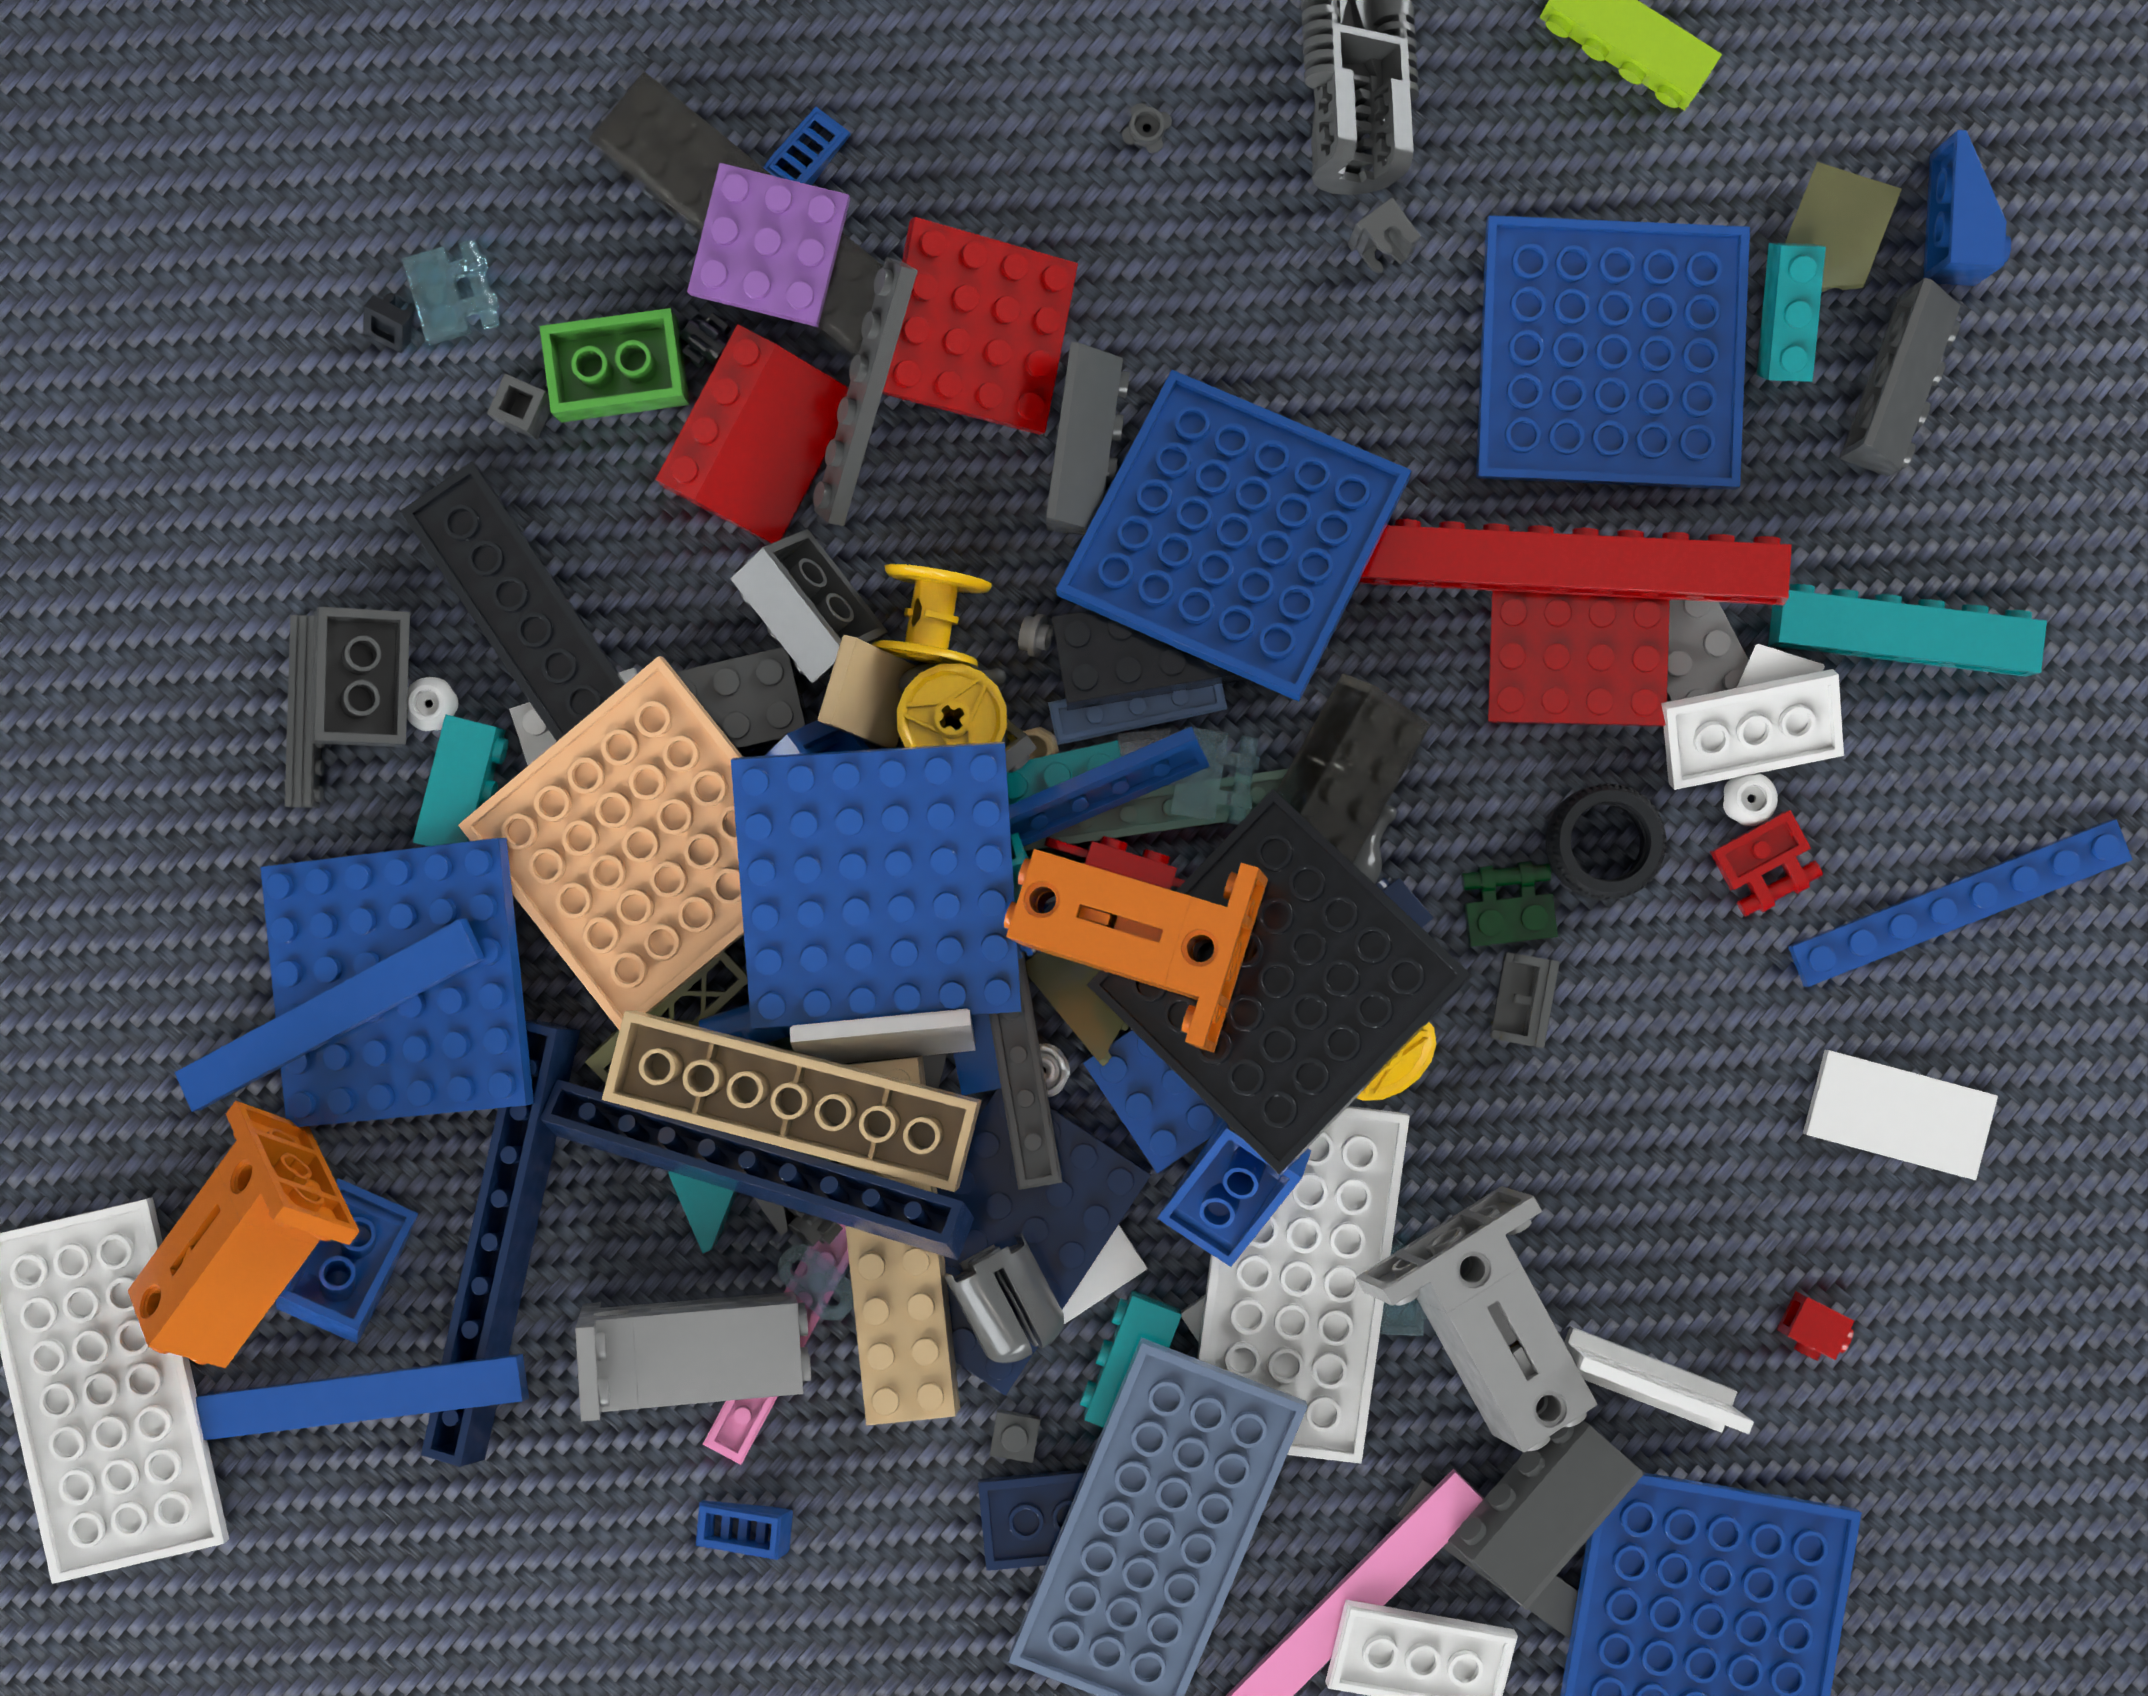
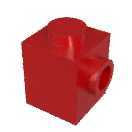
(1816, 1328)

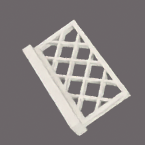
(1655, 1382)

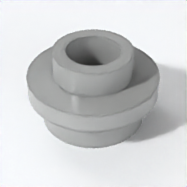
(1035, 635)

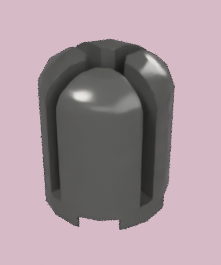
(1007, 1301)

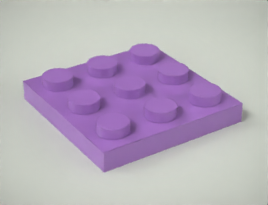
(768, 244)

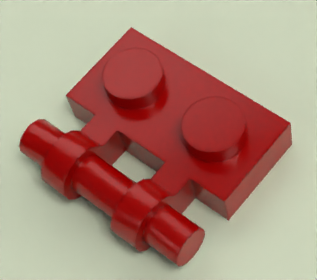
(1761, 850)

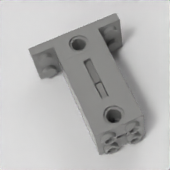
(1490, 1319)
(690, 1352)

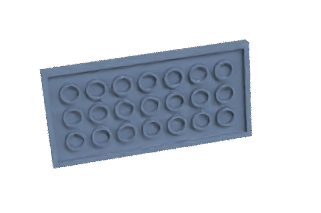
(1157, 1527)

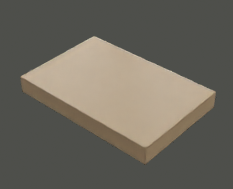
(864, 692)

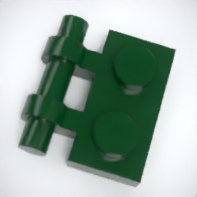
(1510, 918)

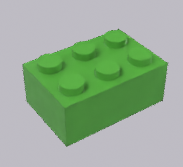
(614, 365)

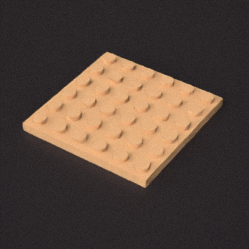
(627, 842)

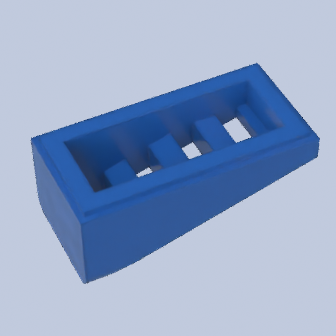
(794, 142)
(764, 1515)

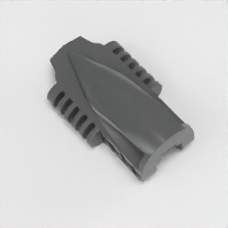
(1360, 69)

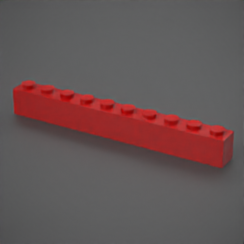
(1582, 563)

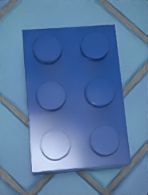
(1152, 1101)

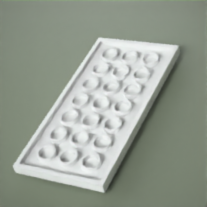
(1293, 1299)
(96, 1410)

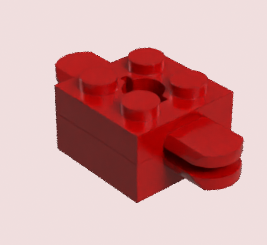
(1112, 857)

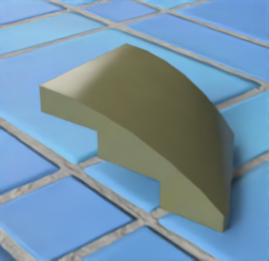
(1847, 218)
(1085, 1013)

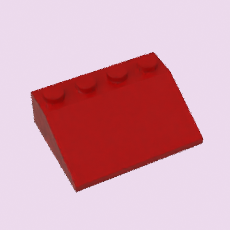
(755, 436)

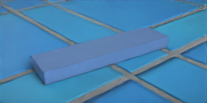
(1133, 714)

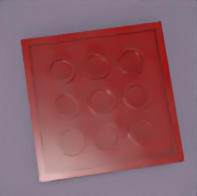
(981, 327)
(1578, 659)

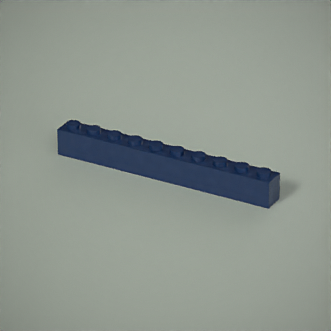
(761, 1171)
(501, 1242)

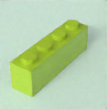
(1638, 43)

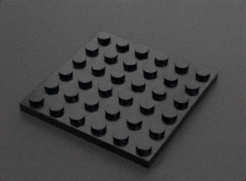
(1321, 996)

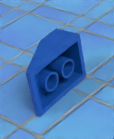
(1963, 219)
(1228, 1195)
(345, 1282)

